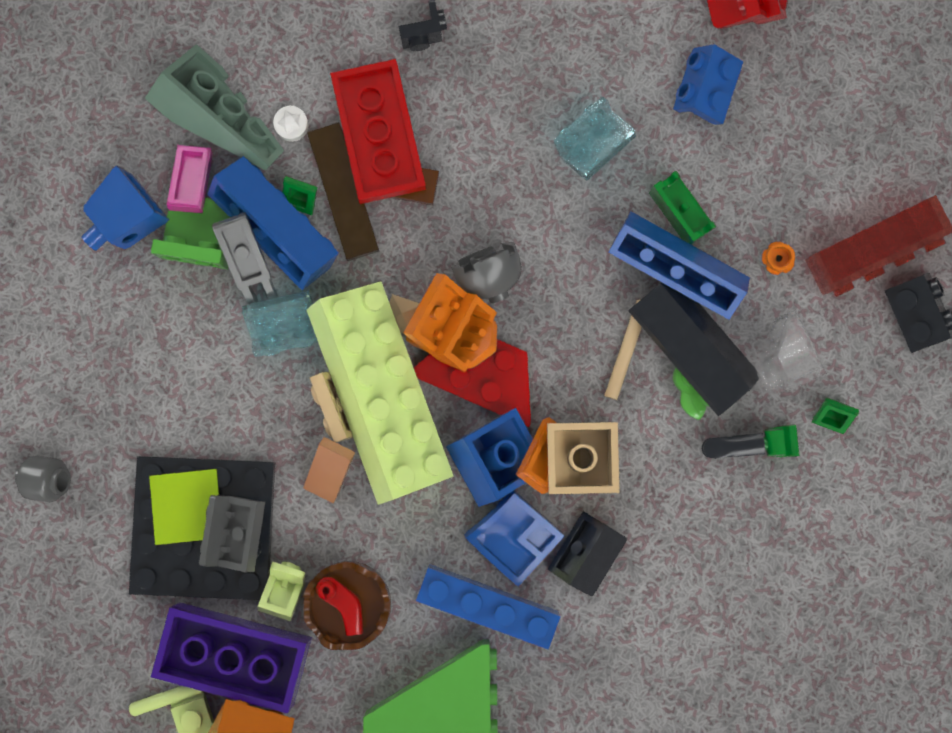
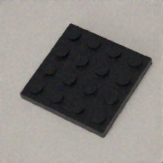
(175, 566)

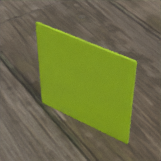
(181, 504)

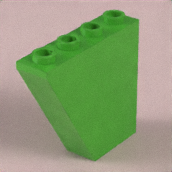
(444, 700)

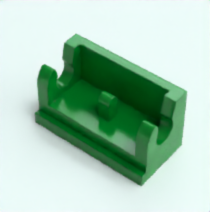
(681, 209)

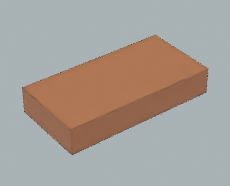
(328, 470)

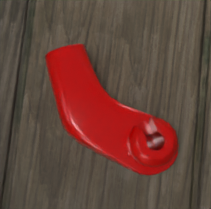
(344, 601)

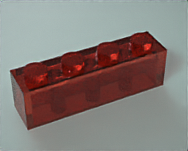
(879, 245)

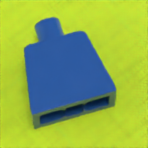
(121, 212)

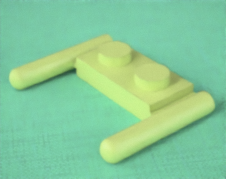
(189, 708)

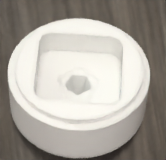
(291, 123)

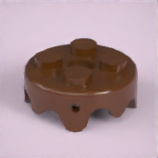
(327, 621)

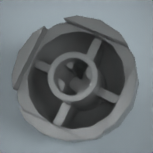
(489, 272)

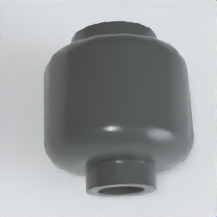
(42, 479)

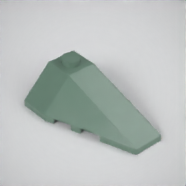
(200, 101)

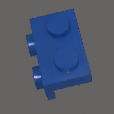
(708, 83)

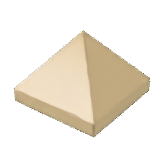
(403, 310)

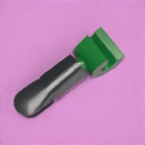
(778, 442)

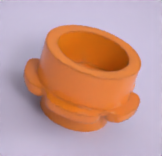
(787, 258)

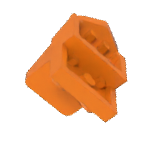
(453, 325)

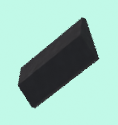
(696, 346)

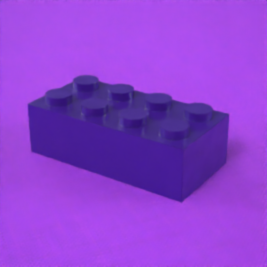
(231, 657)

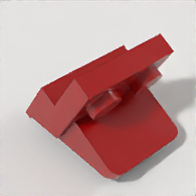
(737, 12)

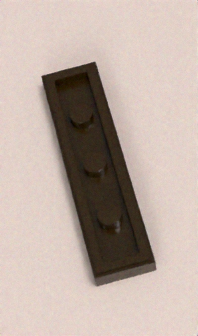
(338, 181)

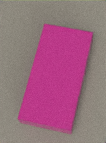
(189, 179)

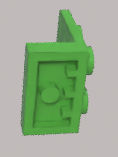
(191, 237)

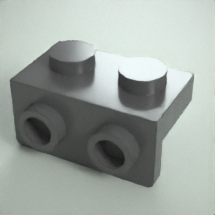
(232, 533)

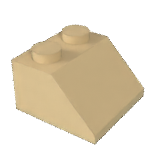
(583, 458)

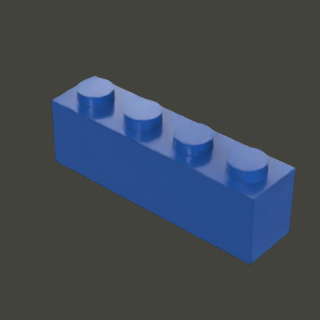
(278, 226)
(680, 265)
(488, 606)

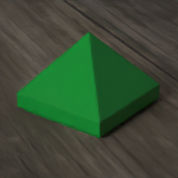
(300, 194)
(835, 415)

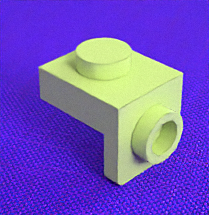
(282, 590)

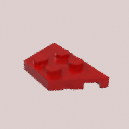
(494, 384)

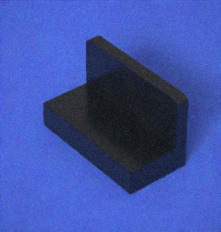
(587, 554)

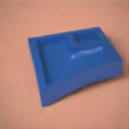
(514, 537)

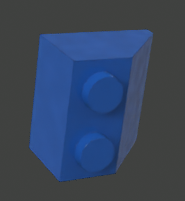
(492, 457)

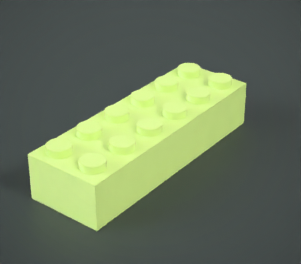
(379, 392)

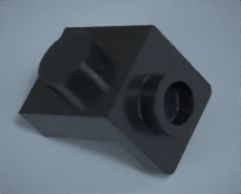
(421, 34)

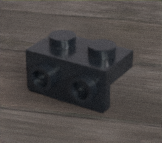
(921, 311)

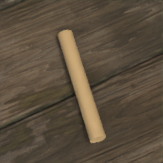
(623, 359)

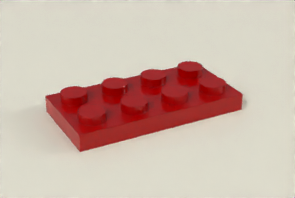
(378, 131)

